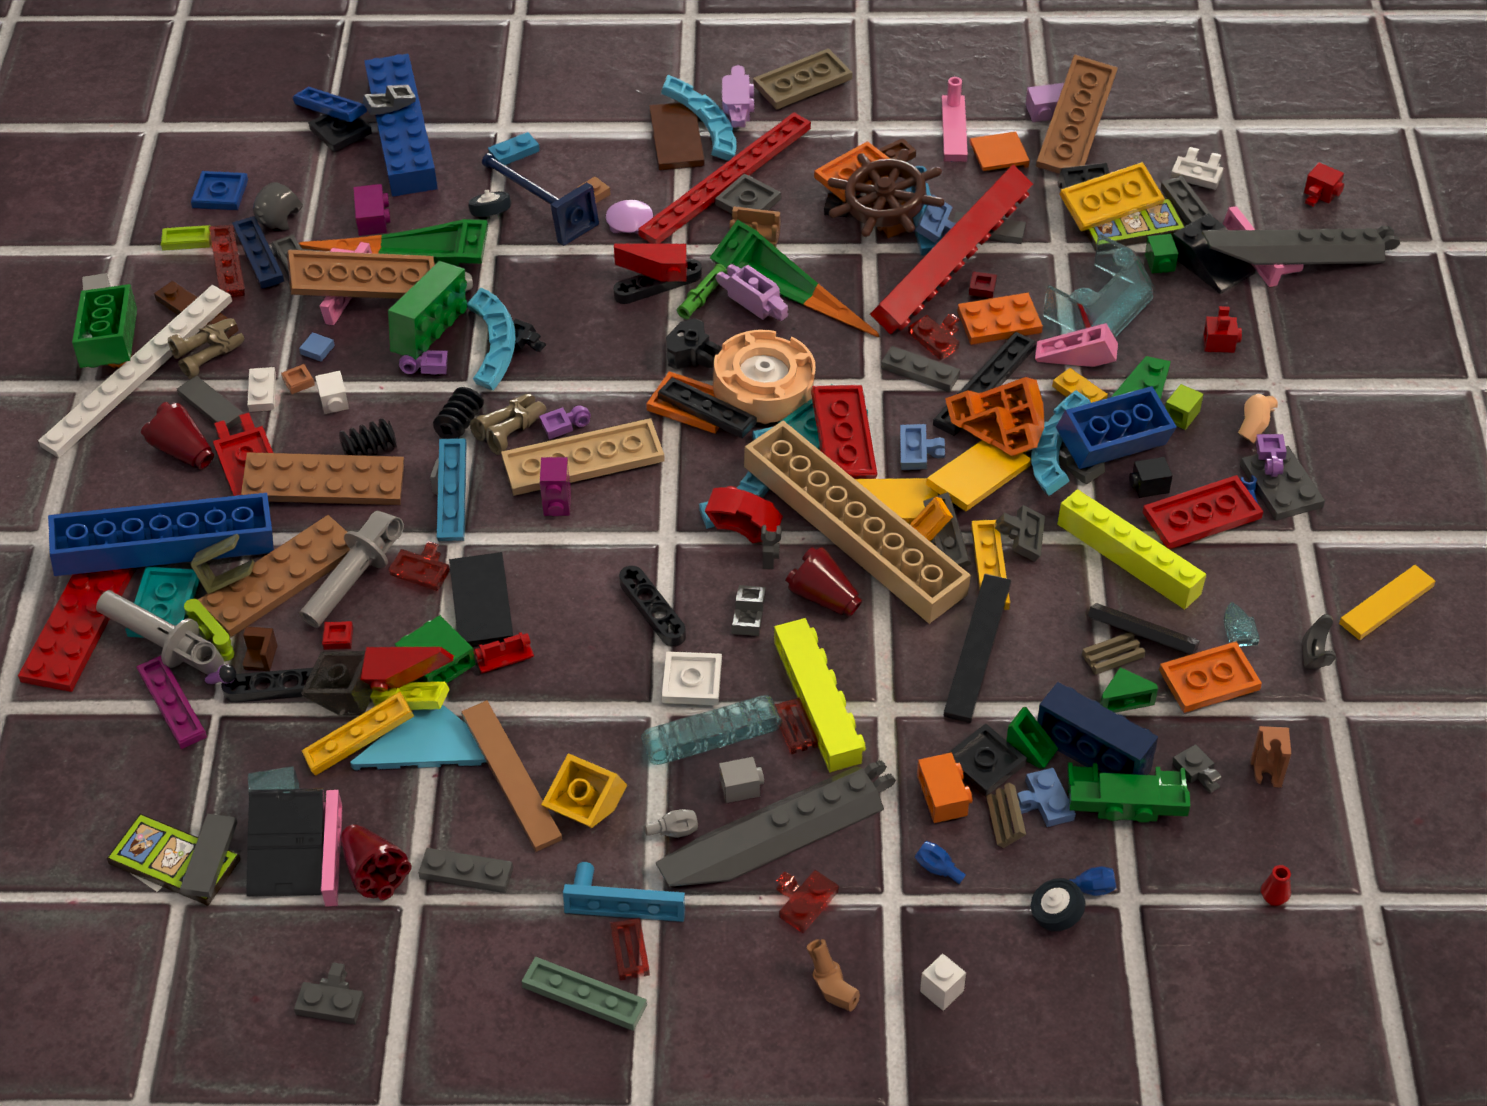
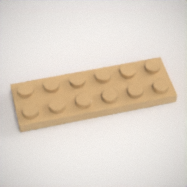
(587, 453)

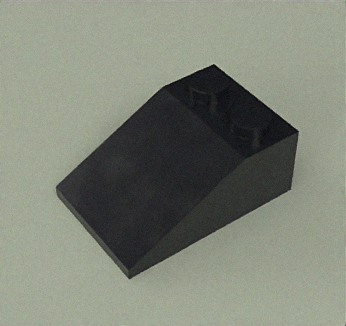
(1211, 266)

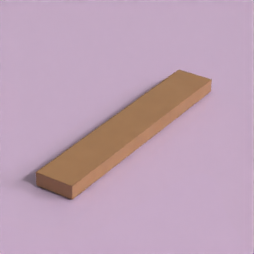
(511, 776)

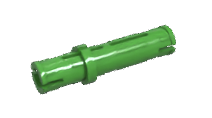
(688, 306)

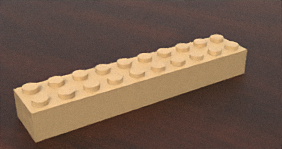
(857, 521)

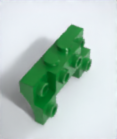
(1128, 795)

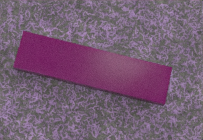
(171, 702)

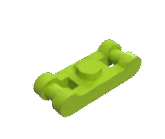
(210, 628)

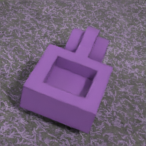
(430, 362)
(559, 423)
(1272, 450)

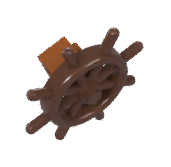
(885, 200)

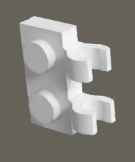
(1198, 172)

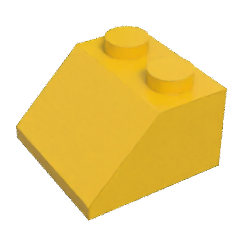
(584, 791)

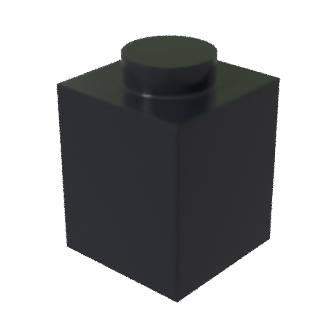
(1151, 477)

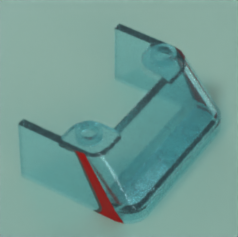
(1115, 303)

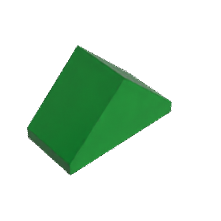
(1128, 692)
(1030, 739)

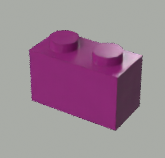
(370, 209)
(555, 486)

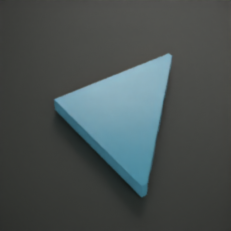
(423, 741)

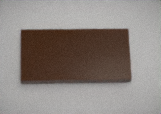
(676, 136)

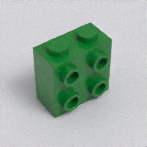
(441, 634)

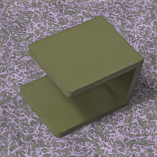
(214, 583)

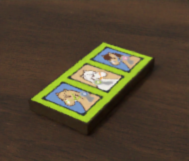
(1138, 226)
(163, 855)

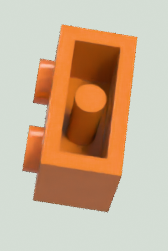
(943, 787)

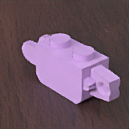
(737, 97)
(753, 291)

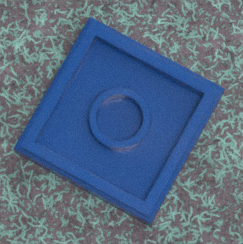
(219, 190)

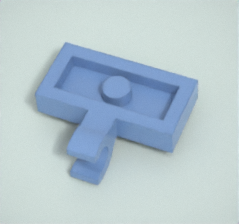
(935, 221)
(916, 447)
(1047, 796)

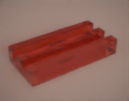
(801, 742)
(633, 970)

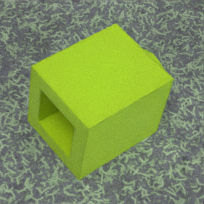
(1184, 405)

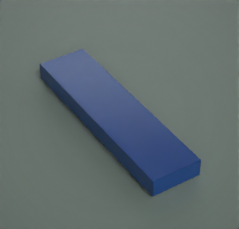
(329, 104)

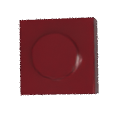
(982, 284)

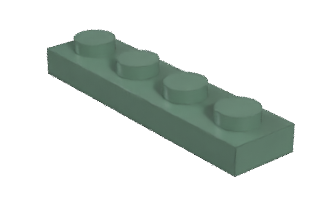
(584, 993)

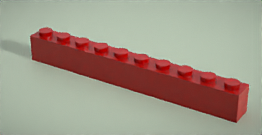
(951, 249)

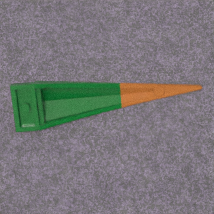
(448, 242)
(748, 247)

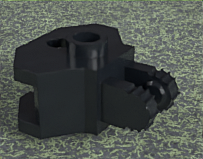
(692, 348)

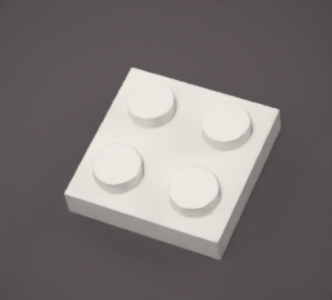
(692, 678)

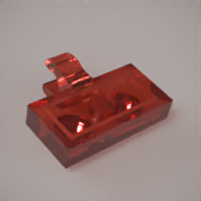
(936, 337)
(422, 568)
(805, 900)

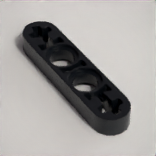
(694, 273)
(648, 607)
(274, 691)

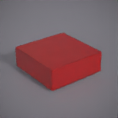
(337, 635)

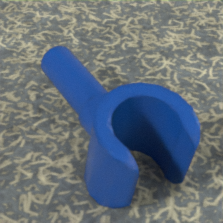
(1251, 486)

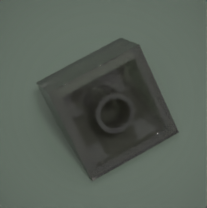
(338, 683)

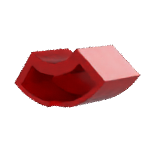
(742, 512)

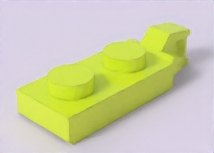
(417, 694)

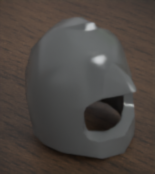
(274, 205)

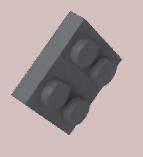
(748, 193)

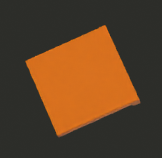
(999, 151)

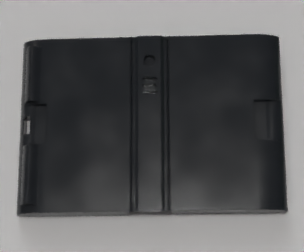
(285, 842)

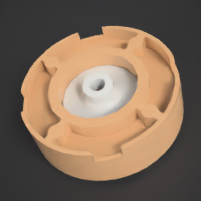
(764, 374)

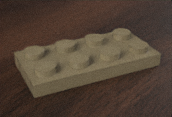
(802, 78)

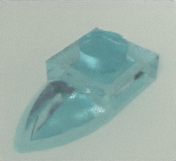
(1240, 626)

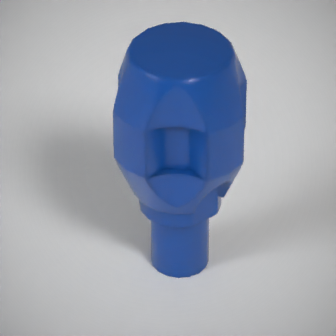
(938, 861)
(1096, 881)

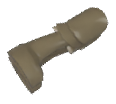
(211, 334)
(487, 426)

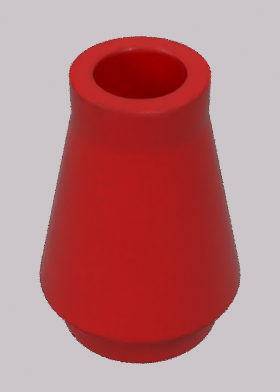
(1277, 887)

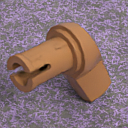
(830, 978)

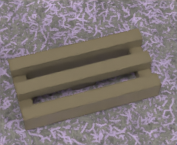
(1110, 650)
(1002, 817)

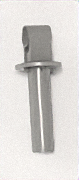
(366, 549)
(178, 642)

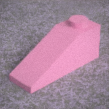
(1079, 348)

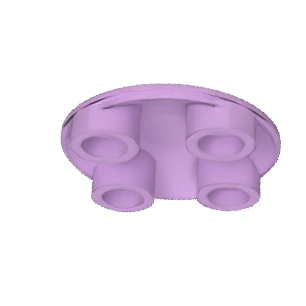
(628, 216)

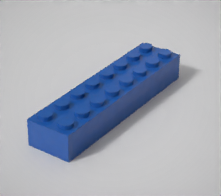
(403, 130)
(157, 533)

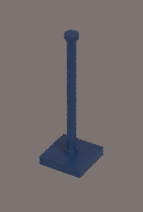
(571, 214)

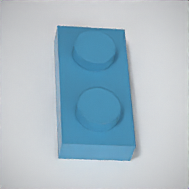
(514, 148)

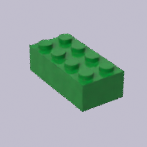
(427, 309)
(105, 326)

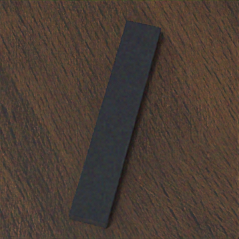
(992, 374)
(977, 648)

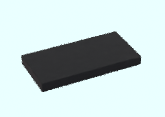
(481, 598)

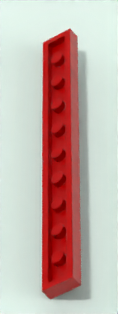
(706, 191)

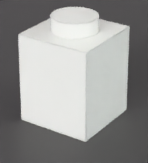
(332, 392)
(942, 982)

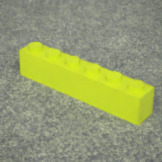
(1131, 549)
(819, 695)

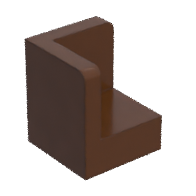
(260, 648)

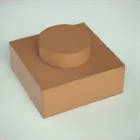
(600, 189)

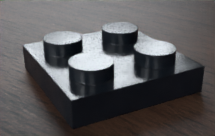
(338, 132)
(987, 759)

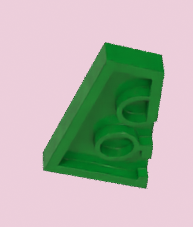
(1148, 373)

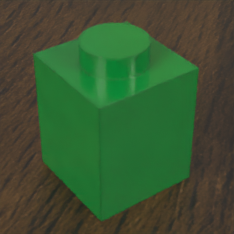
(1161, 253)

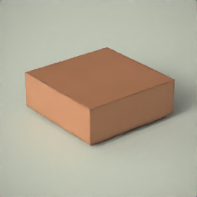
(297, 379)

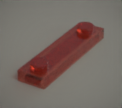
(226, 260)

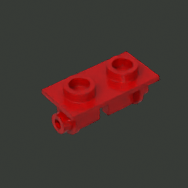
(505, 653)

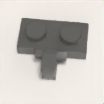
(1026, 531)
(330, 998)

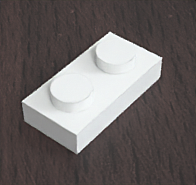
(261, 389)

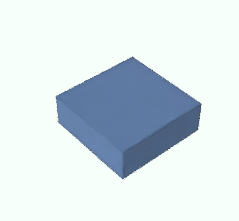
(316, 346)

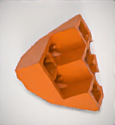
(1002, 416)

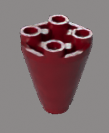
(178, 435)
(824, 583)
(373, 862)

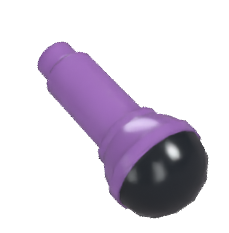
(225, 674)

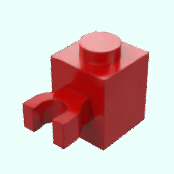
(1323, 184)
(1221, 332)

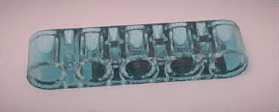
(711, 730)

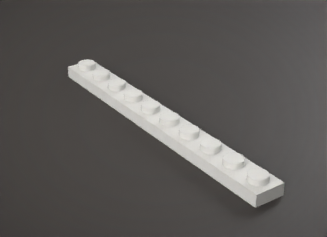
(132, 372)

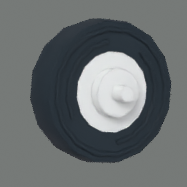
(489, 204)
(1058, 904)

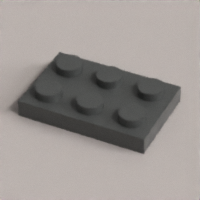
(1287, 493)

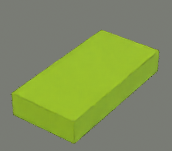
(185, 238)

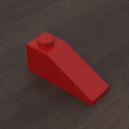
(656, 261)
(400, 665)

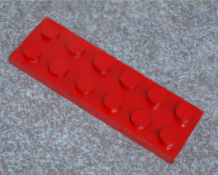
(72, 630)

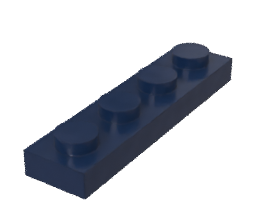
(258, 252)

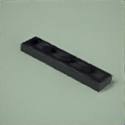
(707, 407)
(1143, 628)

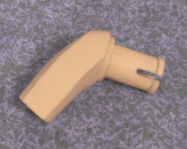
(1257, 415)

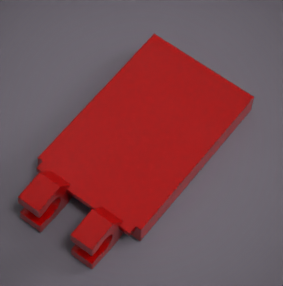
(234, 448)

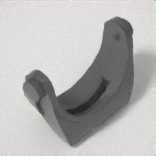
(1317, 636)

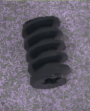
(458, 413)
(368, 438)

